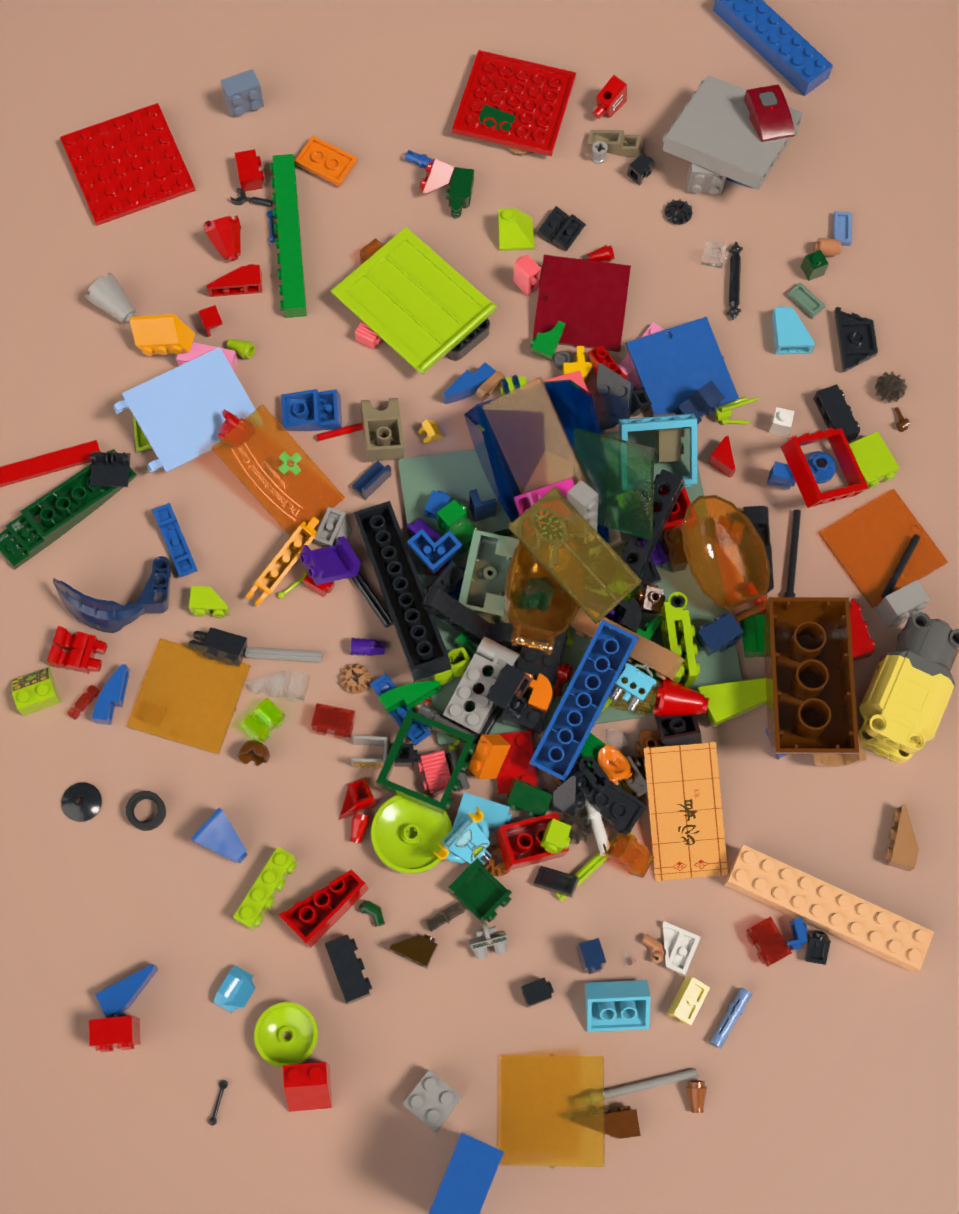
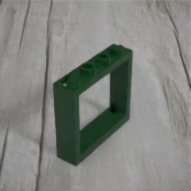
(453, 784)

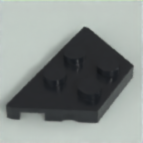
(855, 338)
(612, 397)

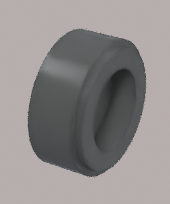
(560, 358)

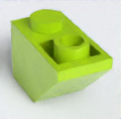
(207, 602)

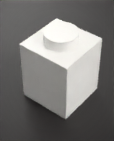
(781, 421)

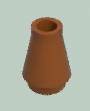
(696, 1093)

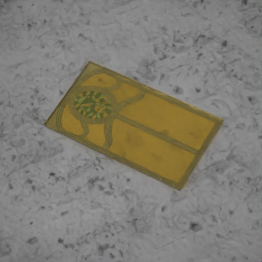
(575, 554)

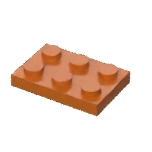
(325, 161)

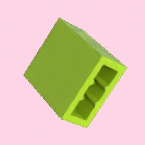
(874, 459)

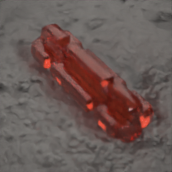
(82, 703)

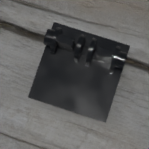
(110, 469)

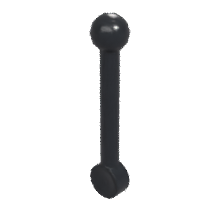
(223, 1085)

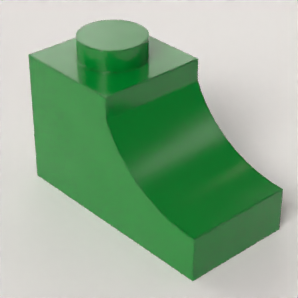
(546, 343)

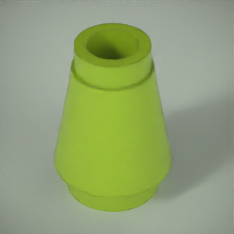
(242, 348)

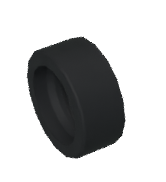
(134, 800)

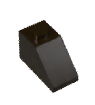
(416, 949)

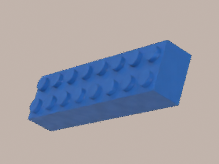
(776, 42)
(584, 700)

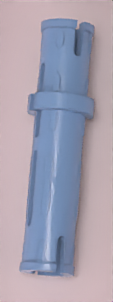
(730, 1018)

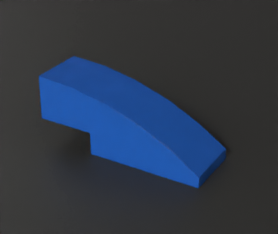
(467, 384)
(111, 696)

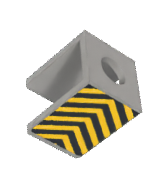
(371, 741)

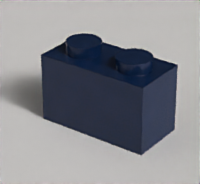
(591, 956)

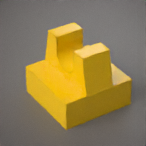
(432, 430)

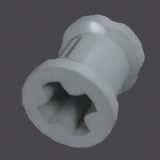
(599, 152)

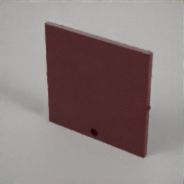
(586, 298)

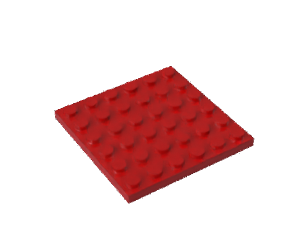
(519, 87)
(127, 164)

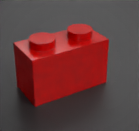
(248, 170)

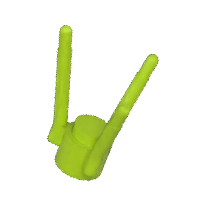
(724, 412)

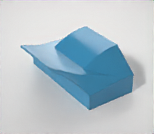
(235, 990)

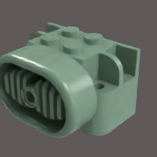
(479, 589)

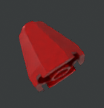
(225, 237)

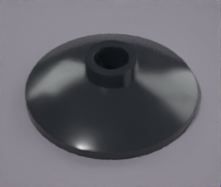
(88, 808)

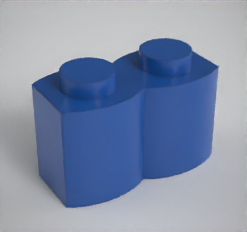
(781, 476)

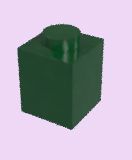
(814, 265)

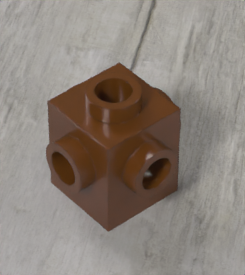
(650, 598)
(647, 739)

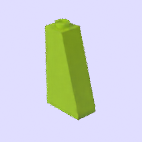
(733, 699)

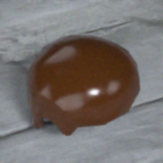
(253, 751)

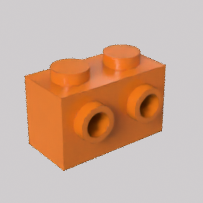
(488, 756)

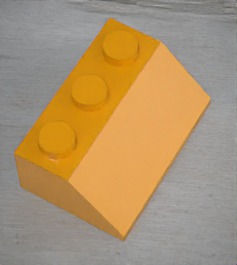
(161, 334)

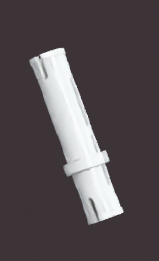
(594, 817)

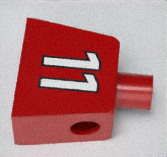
(610, 98)

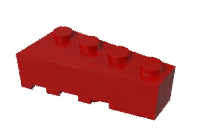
(324, 907)

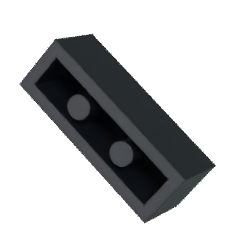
(836, 412)
(348, 969)

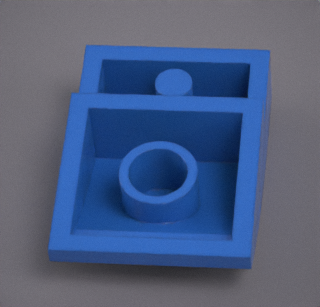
(311, 410)

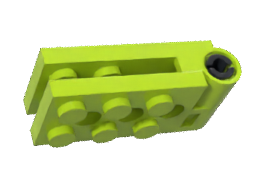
(674, 620)

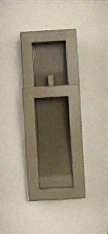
(618, 142)

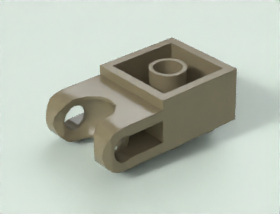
(382, 431)

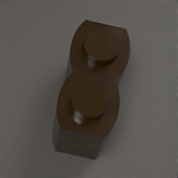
(673, 547)

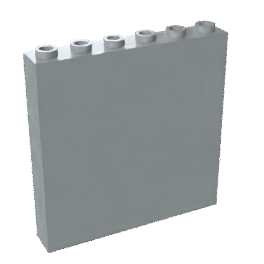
(720, 136)

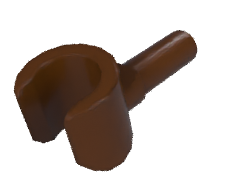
(903, 423)

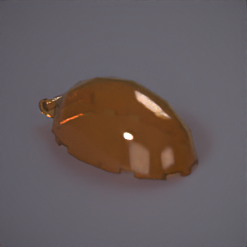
(725, 554)
(533, 622)

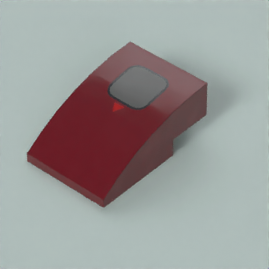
(769, 113)

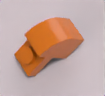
(541, 694)

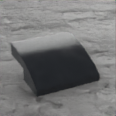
(560, 229)

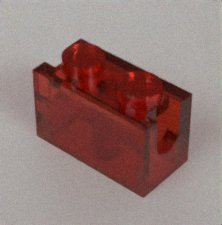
(333, 721)
(768, 942)

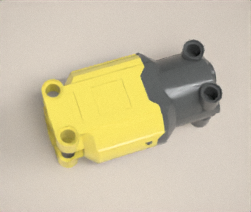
(910, 689)

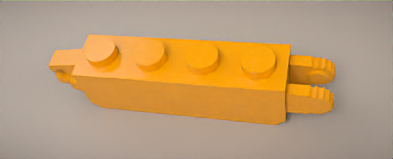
(283, 560)

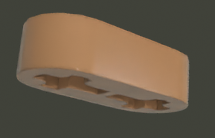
(490, 386)

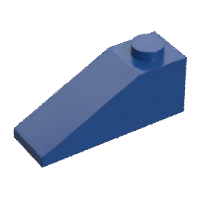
(122, 995)

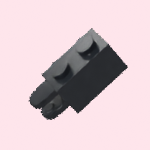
(220, 646)

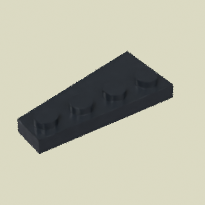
(614, 804)

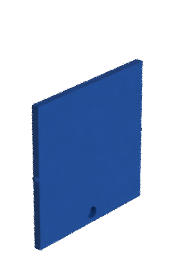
(678, 364)

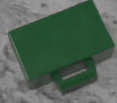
(499, 115)

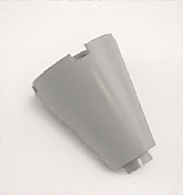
(110, 297)

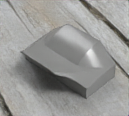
(332, 526)

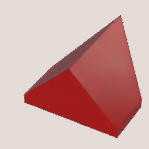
(357, 798)

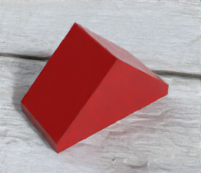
(722, 458)

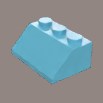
(617, 1005)

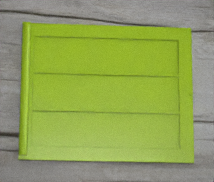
(414, 300)

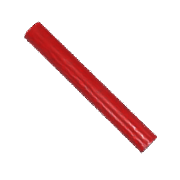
(341, 431)

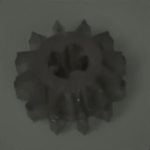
(890, 387)
(581, 824)

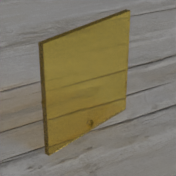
(195, 692)
(552, 1111)

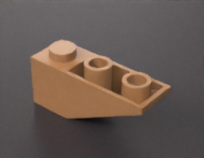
(903, 844)

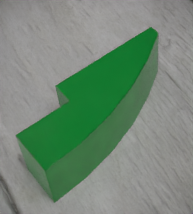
(408, 695)

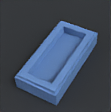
(842, 227)

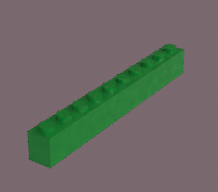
(289, 236)

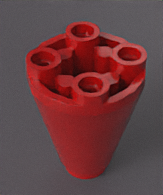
(678, 700)

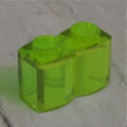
(263, 721)

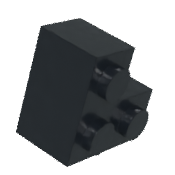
(509, 689)

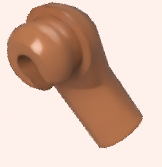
(656, 948)

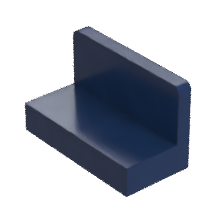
(372, 479)
(479, 509)

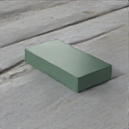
(805, 300)

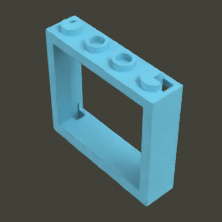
(666, 422)

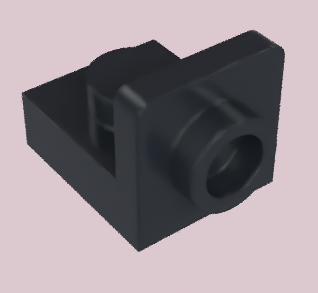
(817, 947)

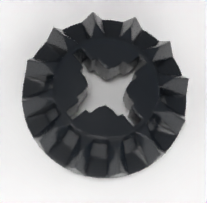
(681, 217)

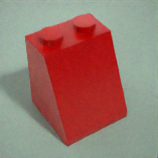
(307, 1086)

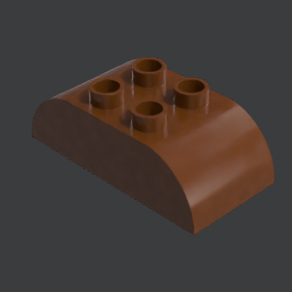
(810, 676)

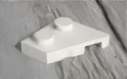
(679, 948)

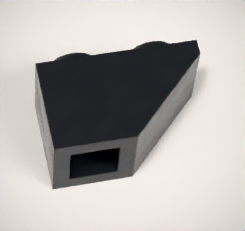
(569, 796)

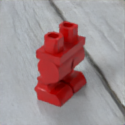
(81, 653)

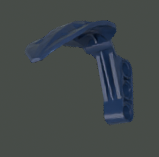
(112, 616)

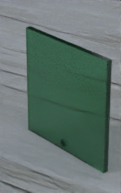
(622, 478)

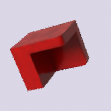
(210, 318)

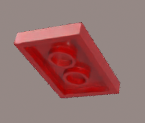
(517, 761)

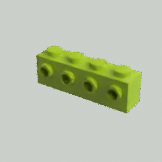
(265, 888)

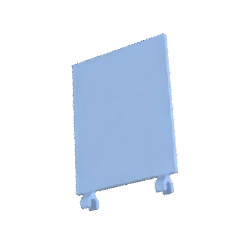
(185, 408)

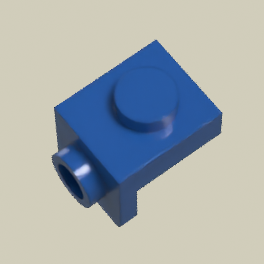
(799, 933)

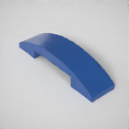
(174, 540)
(418, 732)

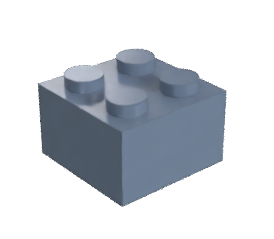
(242, 93)

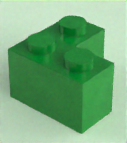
(454, 519)

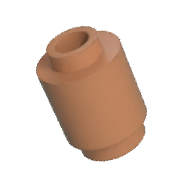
(828, 246)

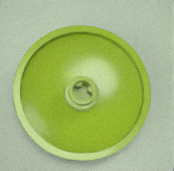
(408, 834)

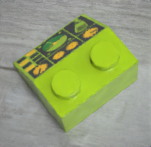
(35, 691)

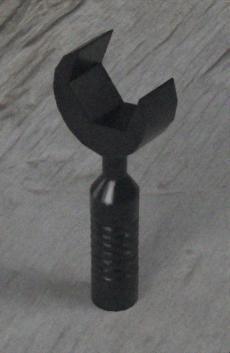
(255, 200)

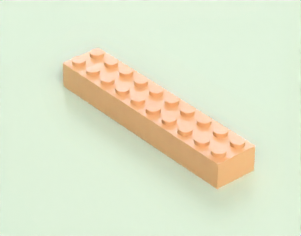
(829, 908)

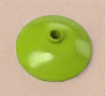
(275, 1023)

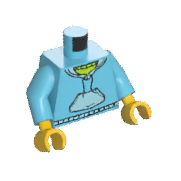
(467, 840)

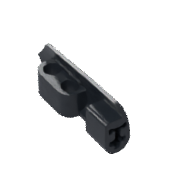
(760, 519)

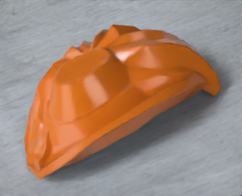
(614, 764)

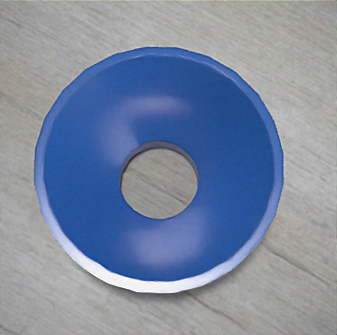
(820, 474)

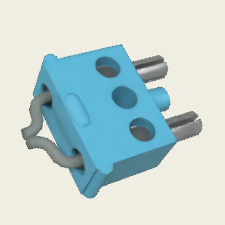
(637, 678)

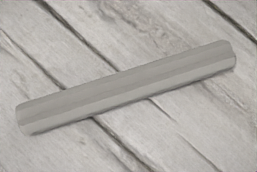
(283, 654)

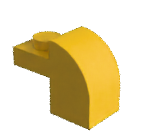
(580, 365)

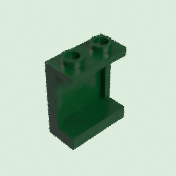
(480, 892)

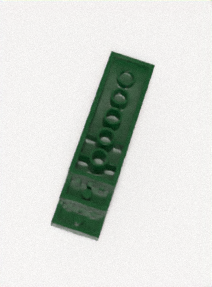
(53, 516)

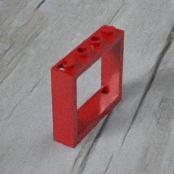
(803, 473)

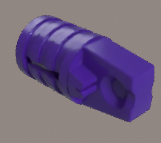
(367, 647)

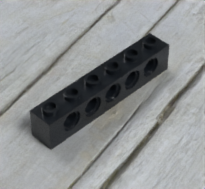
(662, 481)

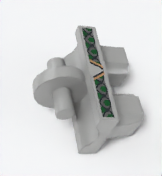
(497, 939)

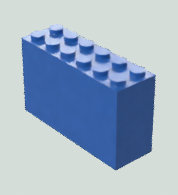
(467, 1177)

